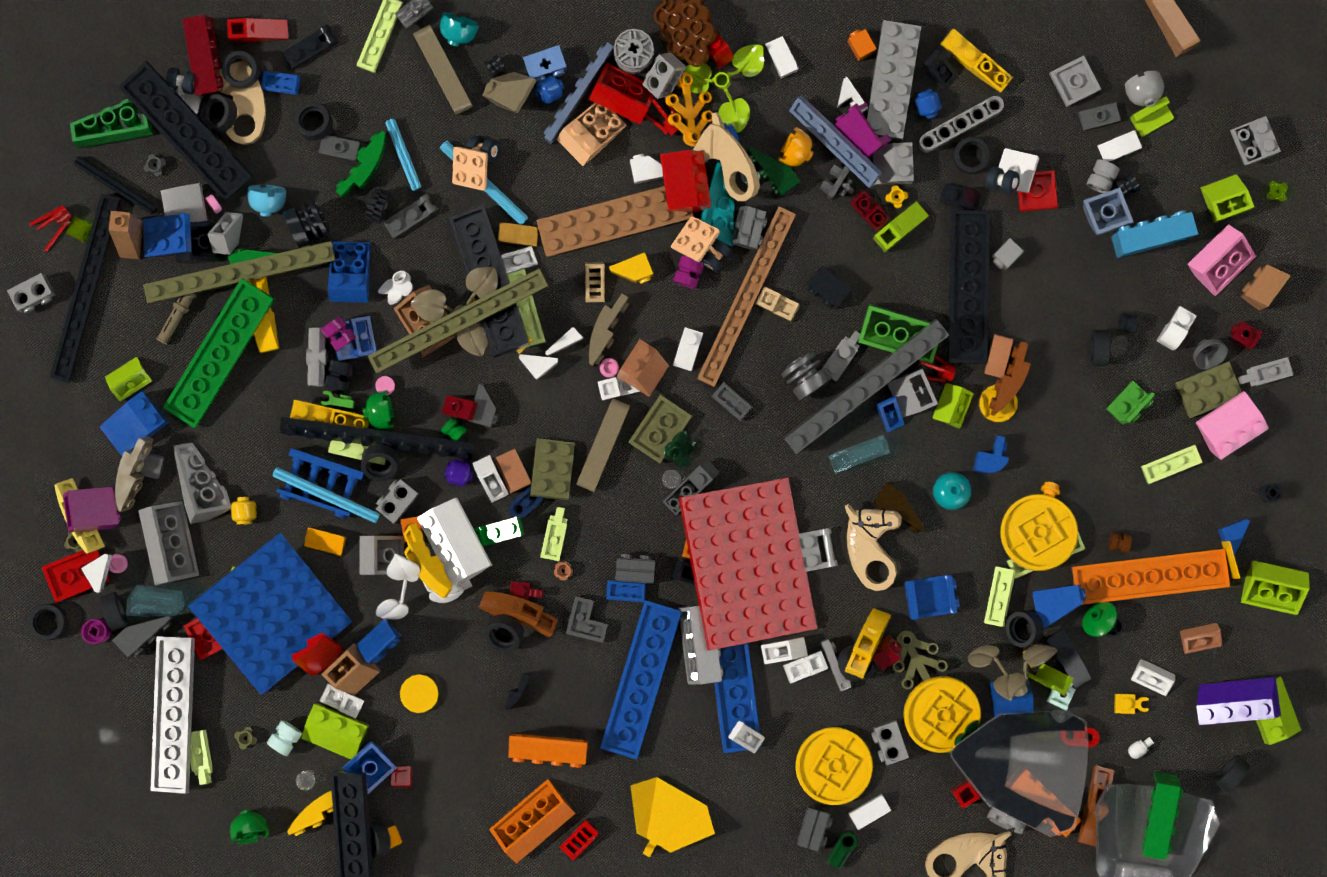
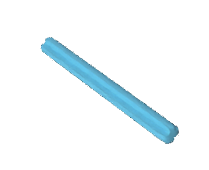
(493, 191)
(326, 495)

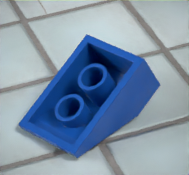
(133, 420)

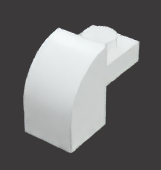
(1176, 329)

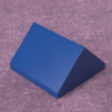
(1016, 705)
(373, 762)

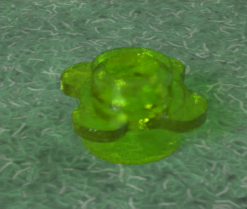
(1276, 186)

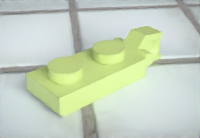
(554, 536)
(200, 757)

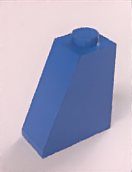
(1057, 602)

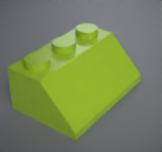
(1275, 587)
(1281, 727)
(334, 731)

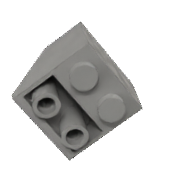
(1255, 141)
(912, 392)

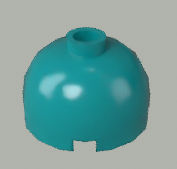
(457, 29)
(952, 491)

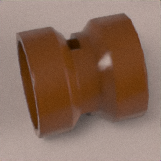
(1120, 542)

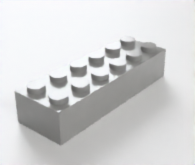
(893, 79)

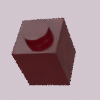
(887, 652)

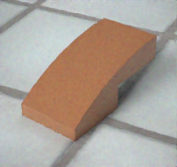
(998, 355)

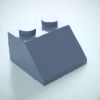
(1107, 211)

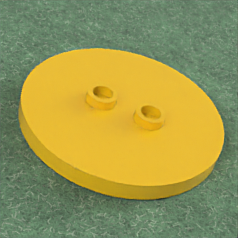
(1039, 532)
(939, 712)
(834, 766)

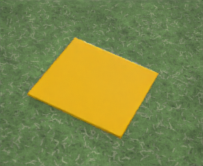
(1231, 560)

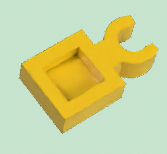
(1126, 703)

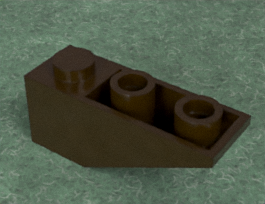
(895, 500)

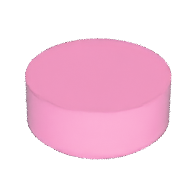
(213, 204)
(609, 367)
(385, 383)
(118, 563)

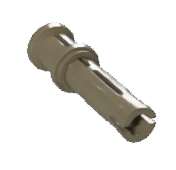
(180, 307)

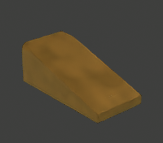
(518, 234)

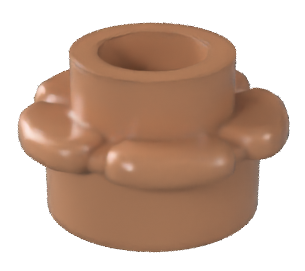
(568, 571)

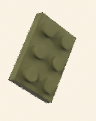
(1208, 389)
(659, 428)
(552, 469)

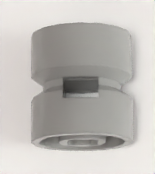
(1103, 175)

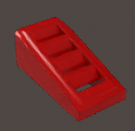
(590, 828)

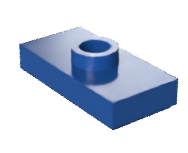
(280, 82)
(625, 591)

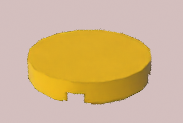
(1003, 415)
(419, 693)

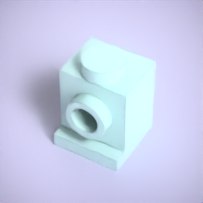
(1055, 698)

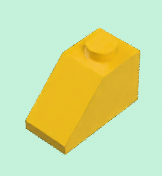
(634, 269)

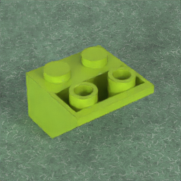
(1227, 198)

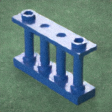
(334, 470)

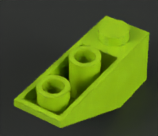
(900, 226)

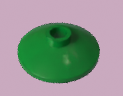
(1099, 619)

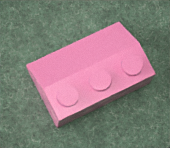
(1222, 259)
(1232, 425)

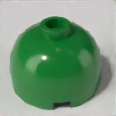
(379, 410)
(248, 827)

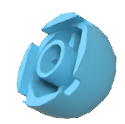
(266, 199)

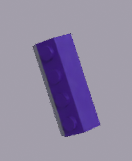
(1238, 701)

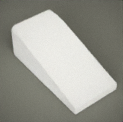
(782, 57)
(519, 259)
(568, 339)

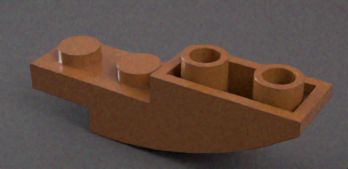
(1009, 385)
(520, 609)
(1100, 778)

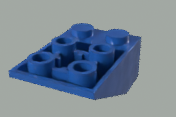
(350, 272)
(380, 639)

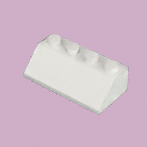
(454, 541)

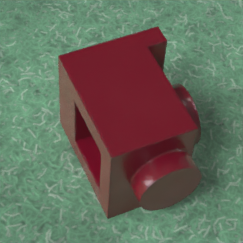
(1237, 335)

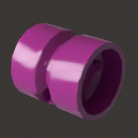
(688, 272)
(333, 328)
(96, 631)

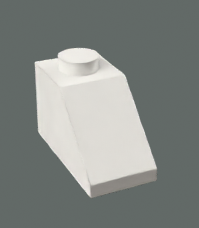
(645, 169)
(688, 349)
(490, 478)
(784, 650)

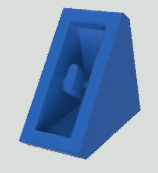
(890, 414)
(1234, 533)

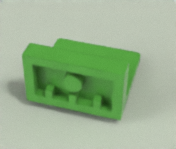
(1129, 403)

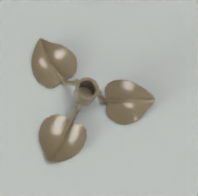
(431, 307)
(1011, 684)

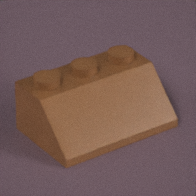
(414, 322)

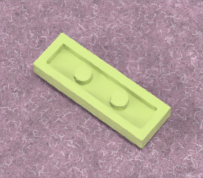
(353, 451)
(1171, 464)
(1000, 596)

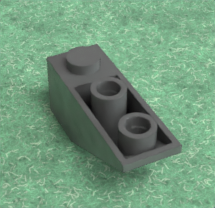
(692, 485)
(135, 637)

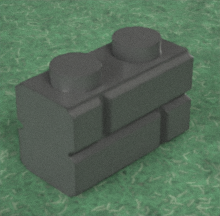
(749, 228)
(635, 569)
(814, 828)

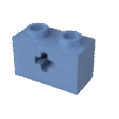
(552, 56)

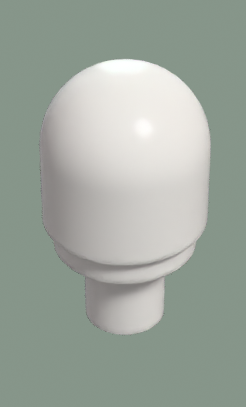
(1139, 748)

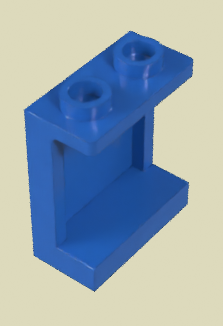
(931, 596)

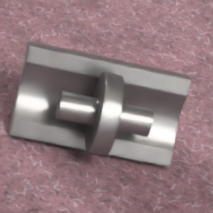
(413, 12)
(831, 189)

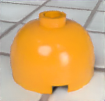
(796, 148)

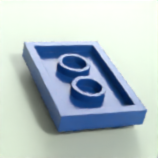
(167, 235)

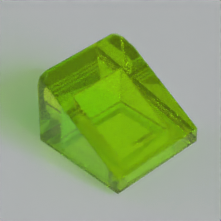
(78, 229)

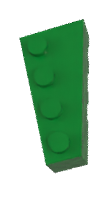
(111, 125)
(1161, 816)

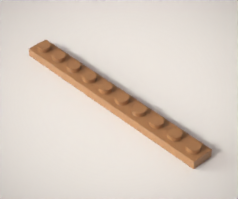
(746, 296)

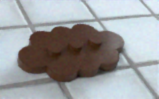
(686, 29)

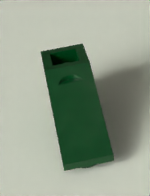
(778, 173)

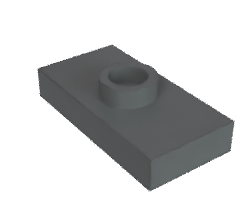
(1099, 116)
(339, 148)
(732, 401)

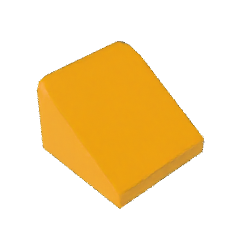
(394, 835)

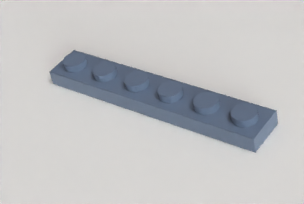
(582, 86)
(835, 141)

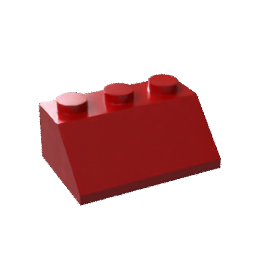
(622, 93)
(685, 181)

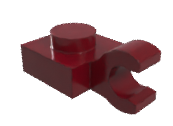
(523, 590)

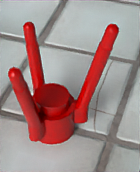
(667, 128)
(60, 215)
(945, 371)

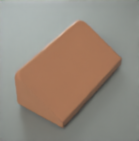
(1201, 638)

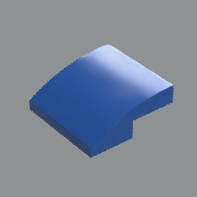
(363, 343)

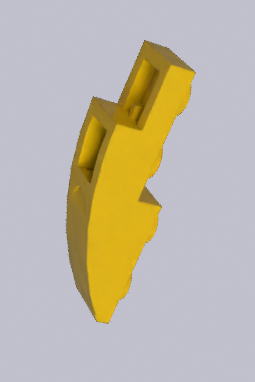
(976, 61)
(266, 332)
(319, 413)
(431, 568)
(867, 642)
(312, 814)

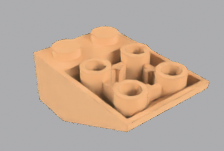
(590, 132)

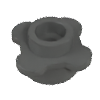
(152, 159)

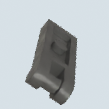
(410, 216)

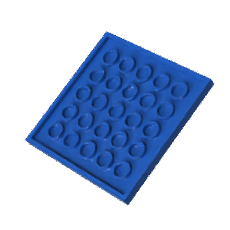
(268, 612)

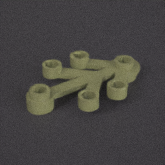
(917, 661)

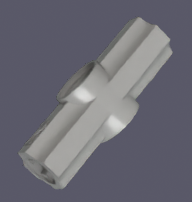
(316, 357)

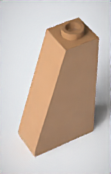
(1173, 25)
(126, 234)

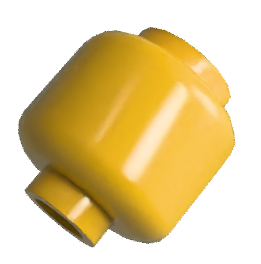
(243, 511)

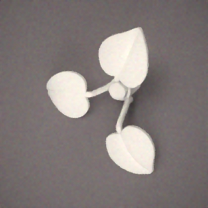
(407, 570)

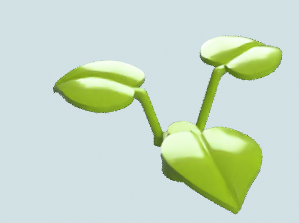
(748, 61)

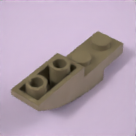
(601, 336)
(128, 479)

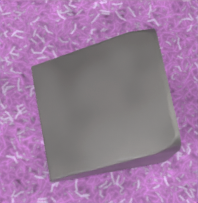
(152, 466)

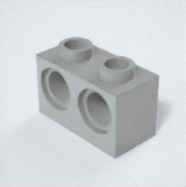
(664, 75)
(30, 288)
(401, 505)
(894, 741)

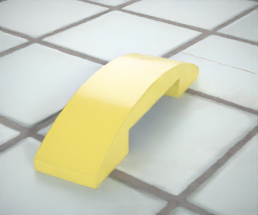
(88, 540)

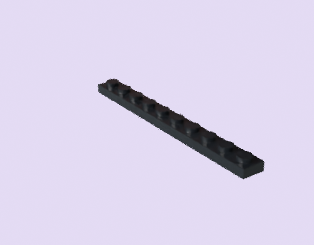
(84, 290)
(370, 437)

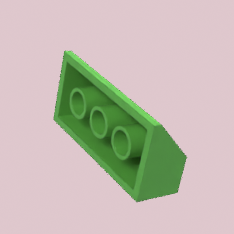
(891, 329)

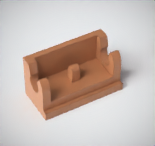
(512, 471)

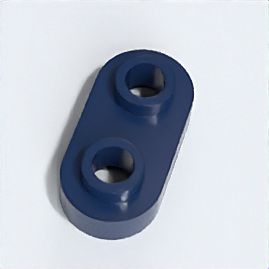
(525, 501)

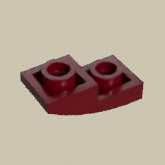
(869, 210)

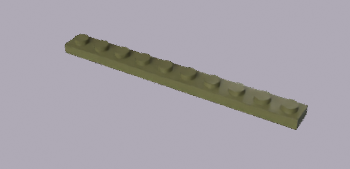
(233, 273)
(458, 321)

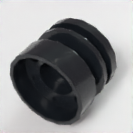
(306, 223)

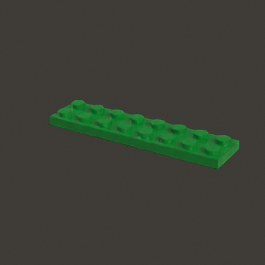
(219, 353)

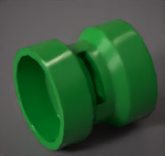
(453, 429)

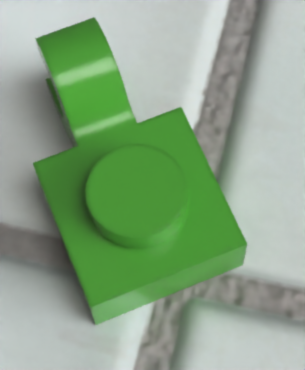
(343, 401)

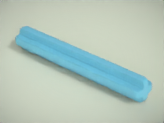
(403, 154)

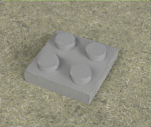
(1075, 81)

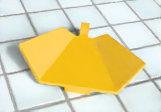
(668, 816)

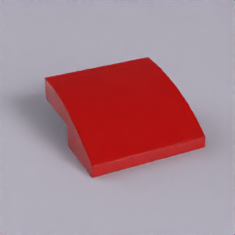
(318, 655)

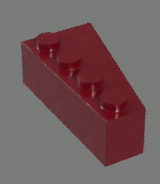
(203, 54)

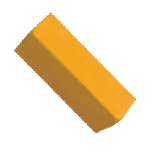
(324, 541)

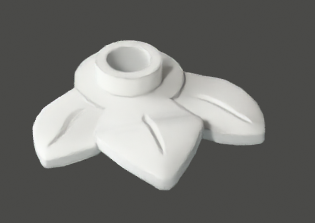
(397, 287)

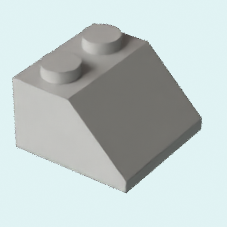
(896, 164)
(378, 552)

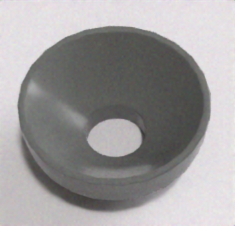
(1212, 356)

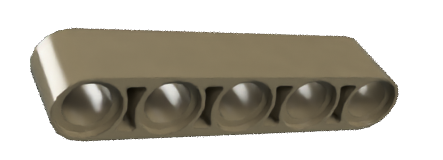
(442, 70)
(603, 445)

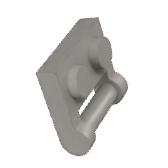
(811, 551)

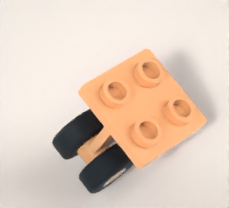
(471, 162)
(697, 239)

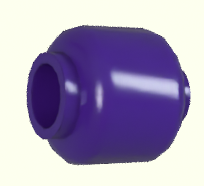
(458, 473)

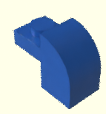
(993, 462)

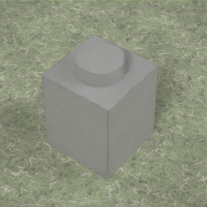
(1007, 254)

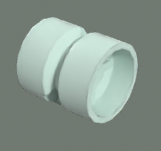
(284, 738)

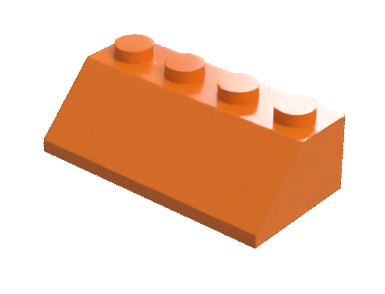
(548, 749)
(532, 821)

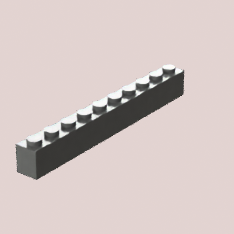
(866, 386)

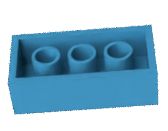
(1153, 235)

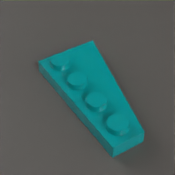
(722, 207)

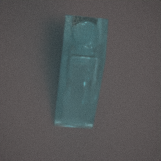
(859, 454)
(154, 602)

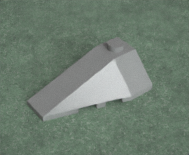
(200, 489)

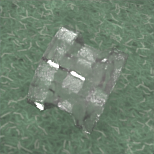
(308, 777)

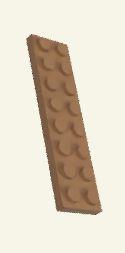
(607, 221)

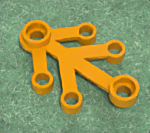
(689, 112)

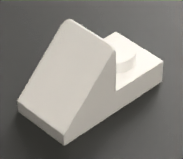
(848, 93)
(746, 737)

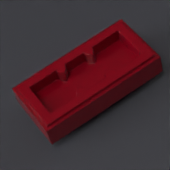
(459, 408)

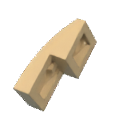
(777, 304)

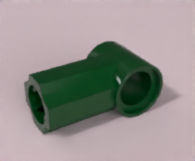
(841, 851)

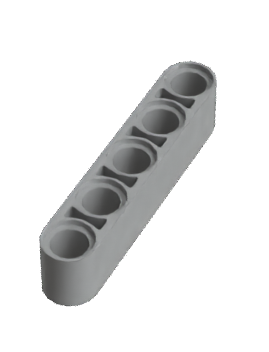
(967, 117)

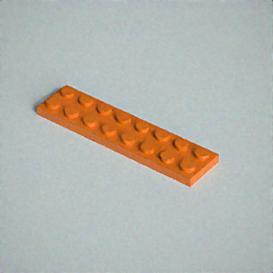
(1153, 576)

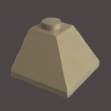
(509, 90)

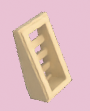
(594, 265)

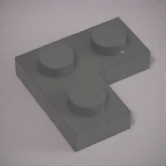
(579, 622)

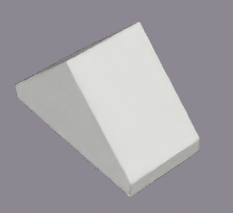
(538, 365)
(97, 572)

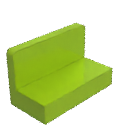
(1152, 117)
(128, 379)
(953, 405)
(1052, 679)

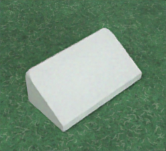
(1153, 677)
(869, 811)

